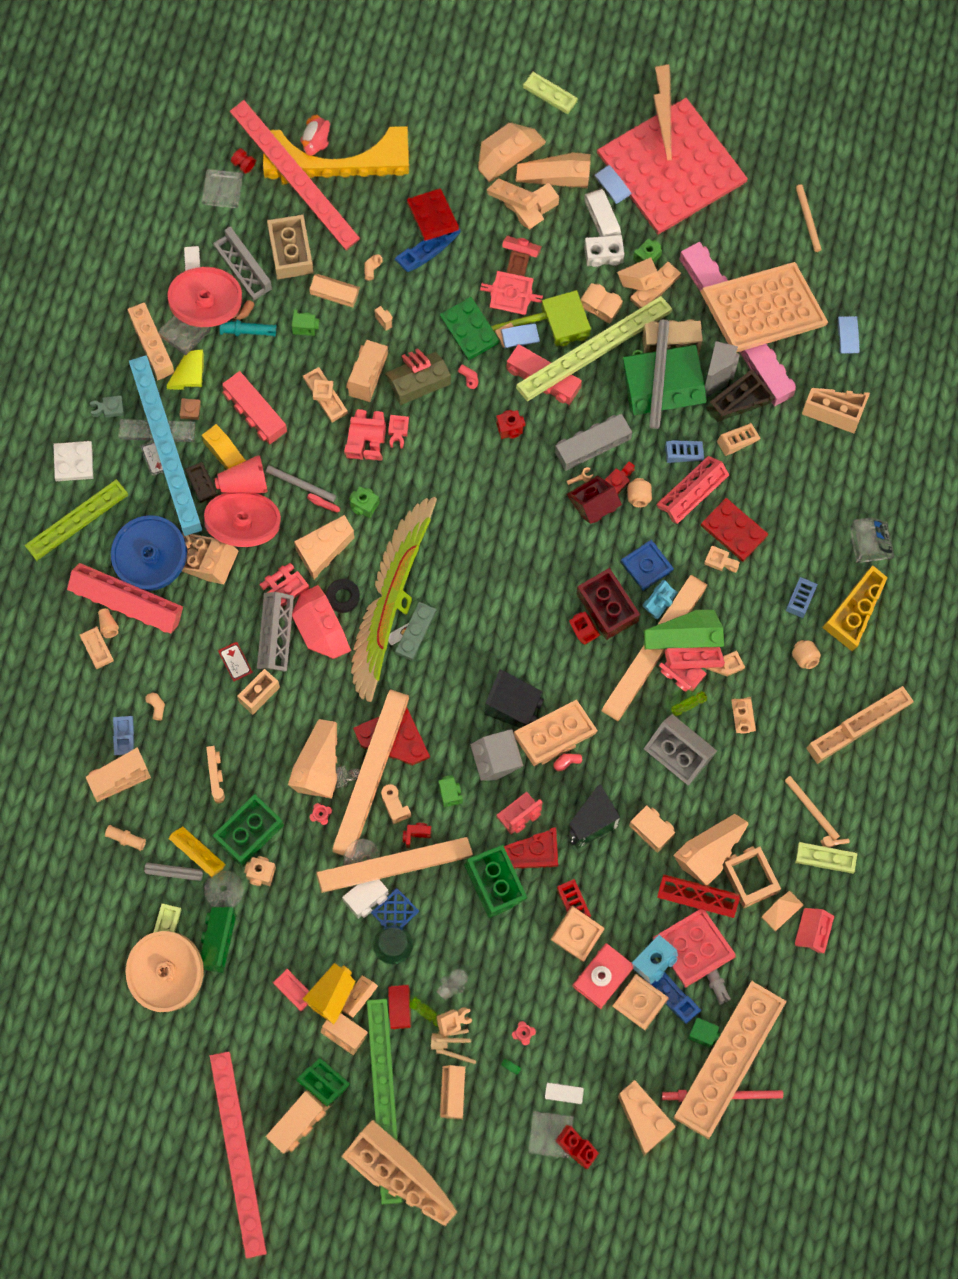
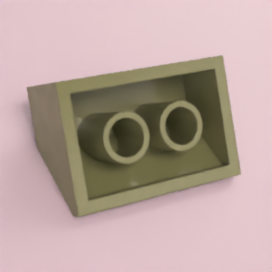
(413, 385)

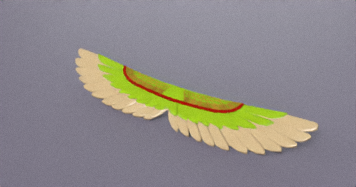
(378, 620)

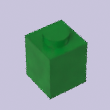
(704, 1033)

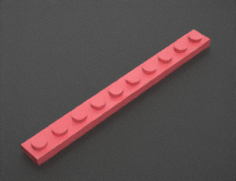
(294, 175)
(238, 1155)

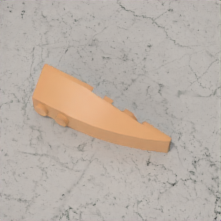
(394, 1168)

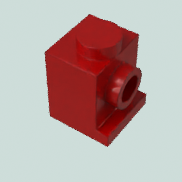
(583, 634)

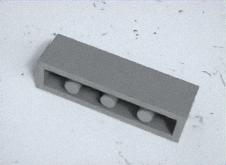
(593, 441)

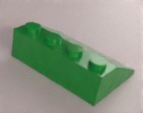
(682, 379)

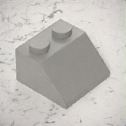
(496, 755)

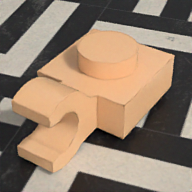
(719, 559)

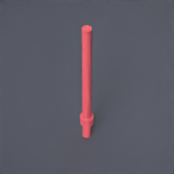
(771, 1094)

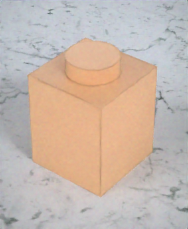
(547, 198)

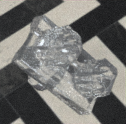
(453, 984)

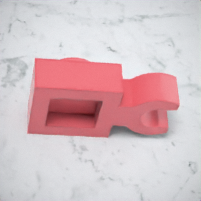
(398, 427)

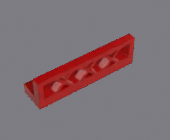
(697, 899)

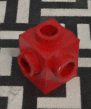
(510, 424)

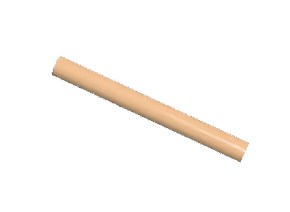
(808, 218)
(812, 808)

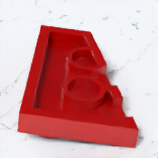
(535, 851)

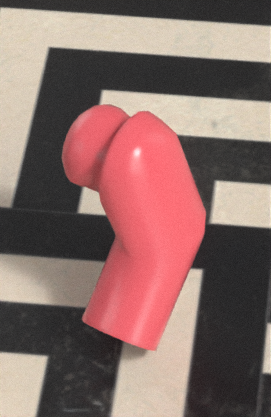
(471, 376)
(565, 760)

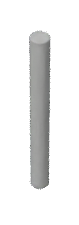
(300, 483)

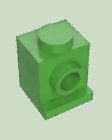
(642, 253)
(304, 323)
(449, 791)

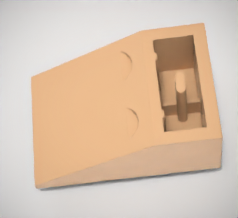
(208, 558)

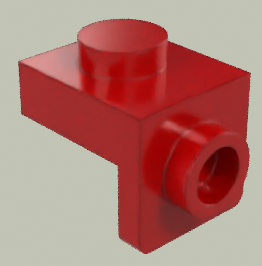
(419, 830)

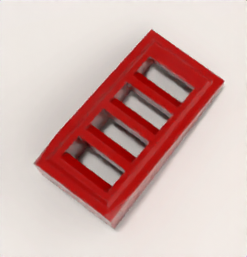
(572, 884)

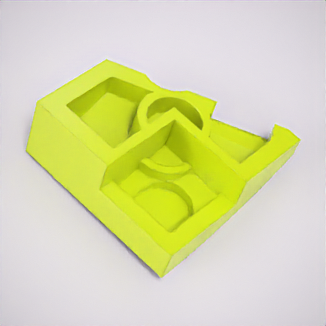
(188, 372)

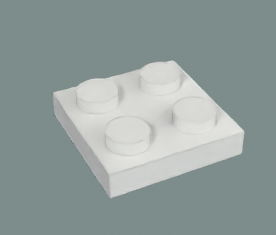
(73, 461)

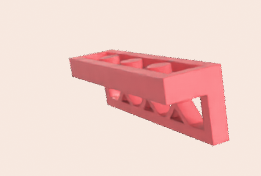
(695, 490)

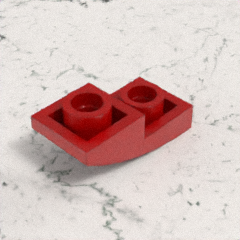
(399, 1007)
(576, 1147)

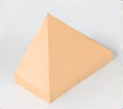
(782, 910)

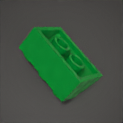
(495, 881)
(217, 938)

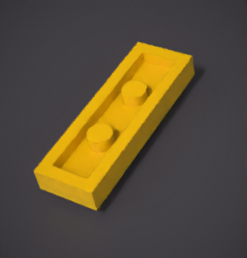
(197, 851)

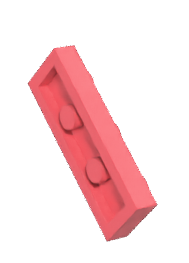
(694, 657)

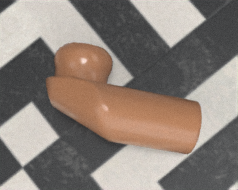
(245, 311)

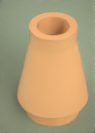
(108, 626)

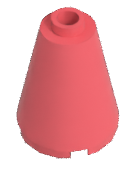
(243, 478)

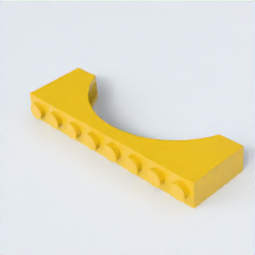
(383, 159)

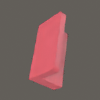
(814, 929)

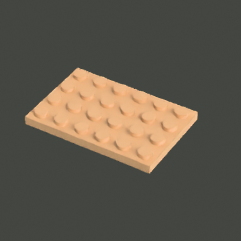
(764, 307)

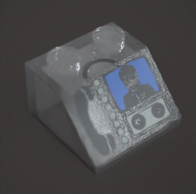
(871, 540)

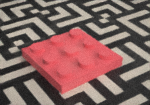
(698, 947)

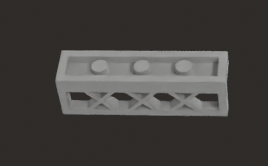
(246, 258)
(271, 630)

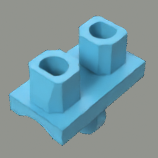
(660, 599)

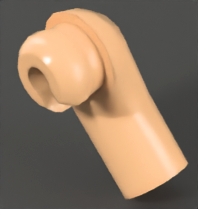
(371, 264)
(158, 704)

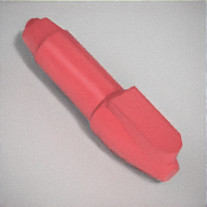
(323, 503)

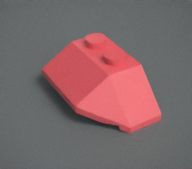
(319, 624)

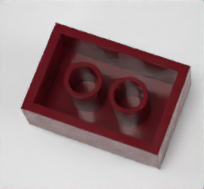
(608, 603)

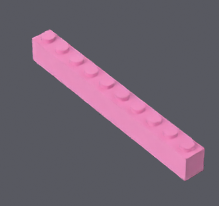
(759, 358)

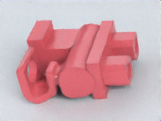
(365, 430)

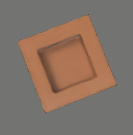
(190, 409)

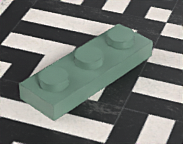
(415, 631)

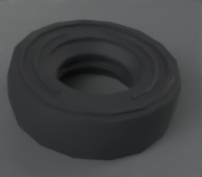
(351, 587)

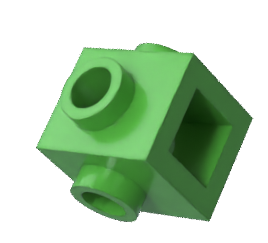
(364, 502)

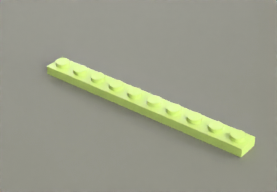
(593, 349)

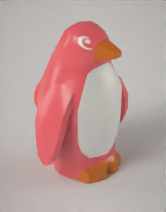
(315, 135)

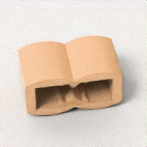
(601, 302)

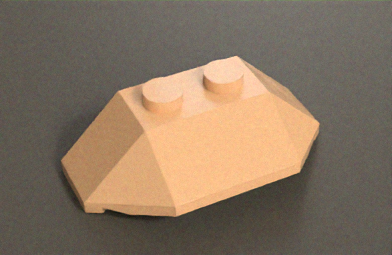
(506, 149)

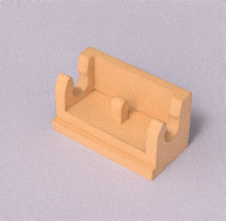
(345, 1033)

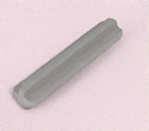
(173, 871)

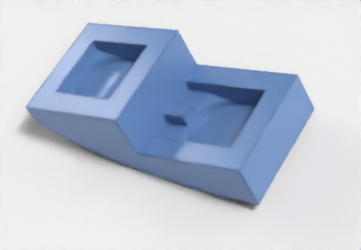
(123, 735)

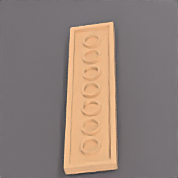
(729, 1060)

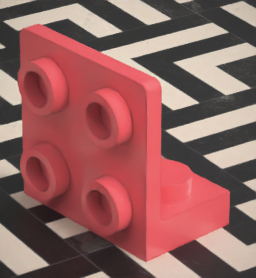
(686, 677)
(519, 813)

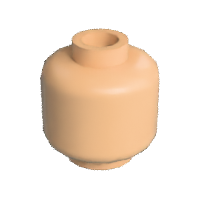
(639, 492)
(806, 654)

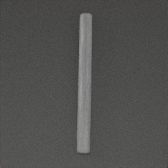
(659, 374)

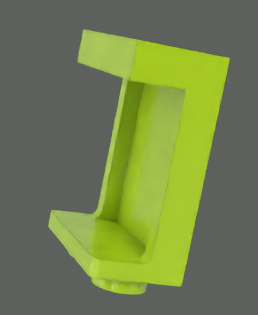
(566, 318)

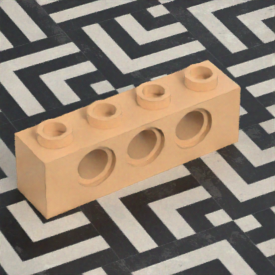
(151, 341)

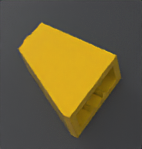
(331, 993)

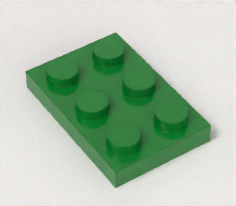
(469, 328)

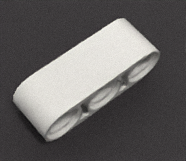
(602, 213)

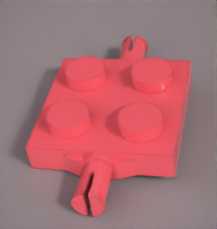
(511, 293)

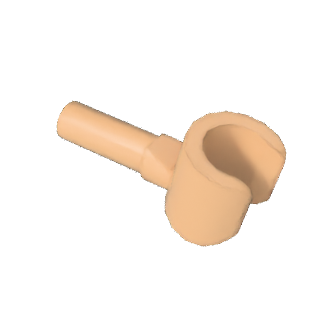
(581, 477)
(829, 843)

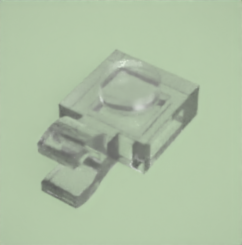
(344, 776)

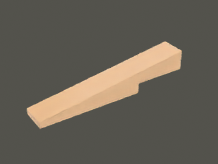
(663, 106)
(859, 724)

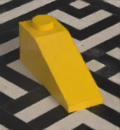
(222, 447)

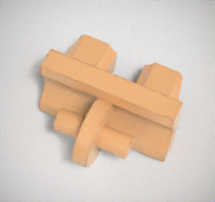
(743, 715)

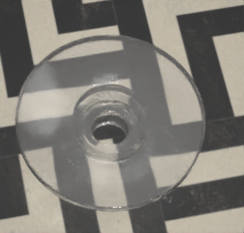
(359, 849)
(231, 896)

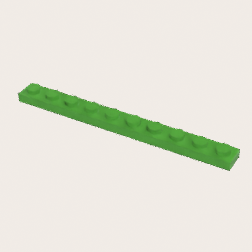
(382, 1076)

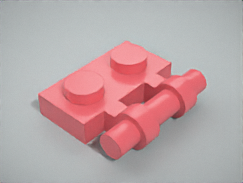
(293, 584)

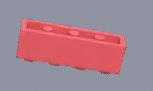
(526, 363)
(254, 407)

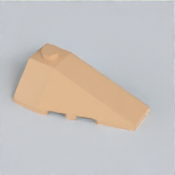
(559, 170)
(316, 765)
(706, 853)

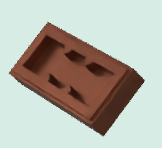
(518, 263)

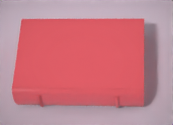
(619, 969)

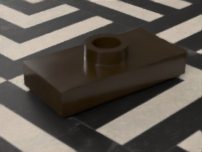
(201, 482)

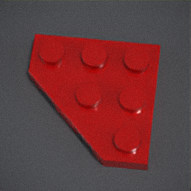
(407, 745)

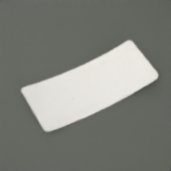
(192, 257)

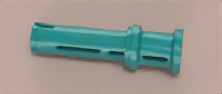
(238, 328)

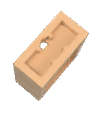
(748, 900)

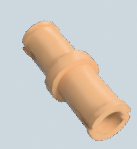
(125, 837)

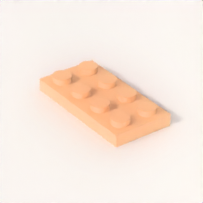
(555, 732)

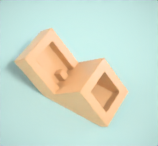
(527, 219)

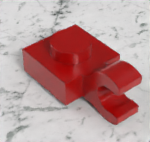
(619, 479)

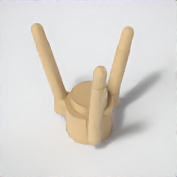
(439, 1042)

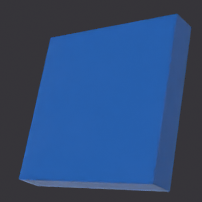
(647, 565)

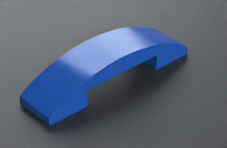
(425, 251)
(678, 1001)

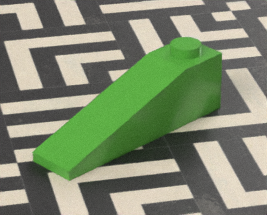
(690, 630)

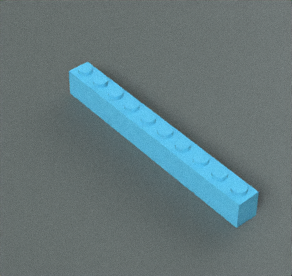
(165, 445)

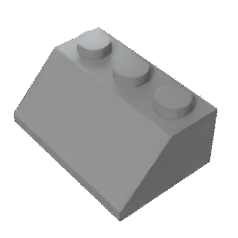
(721, 367)
(680, 749)

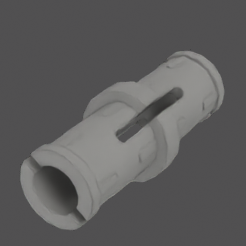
(717, 985)

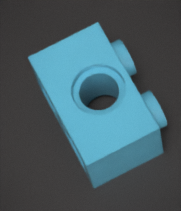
(656, 949)

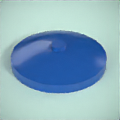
(149, 552)

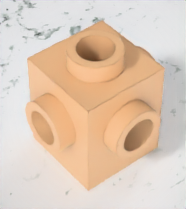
(264, 876)

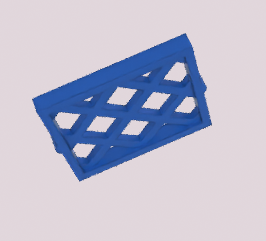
(395, 902)

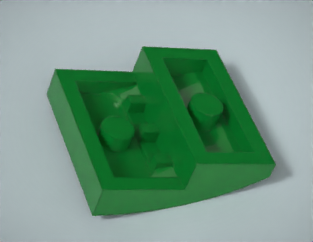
(323, 1082)

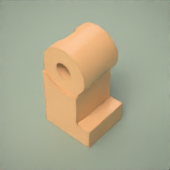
(392, 803)

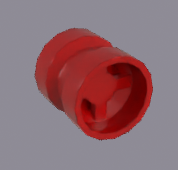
(242, 160)

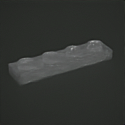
(141, 430)

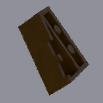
(741, 397)

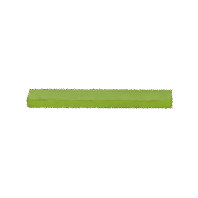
(76, 520)

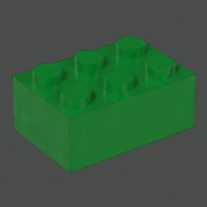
(248, 830)

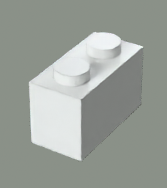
(365, 896)

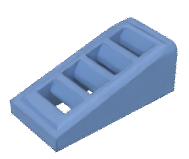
(670, 445)
(794, 609)

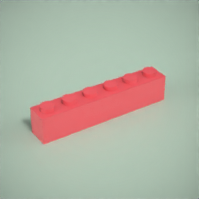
(125, 598)

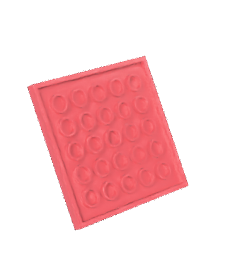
(677, 187)

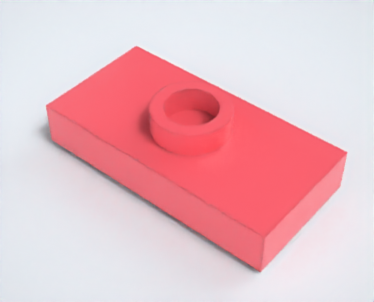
(522, 246)

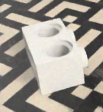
(603, 246)

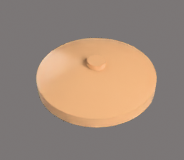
(164, 971)

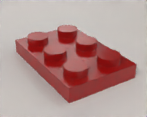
(432, 214)
(734, 529)

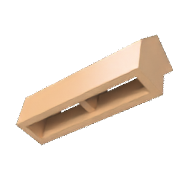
(334, 290)
(452, 1092)

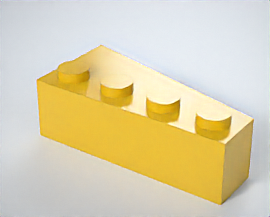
(853, 613)

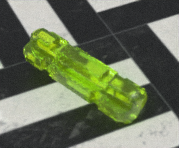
(689, 703)
(424, 1010)

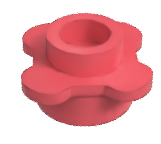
(318, 808)
(522, 1027)

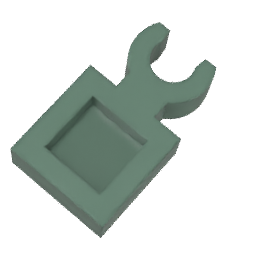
(110, 407)

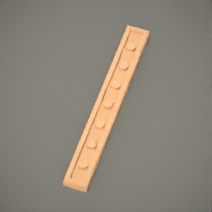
(394, 864)

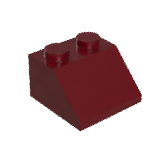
(594, 499)

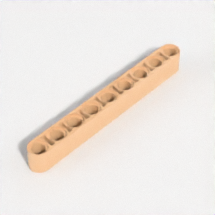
(647, 659)
(371, 770)

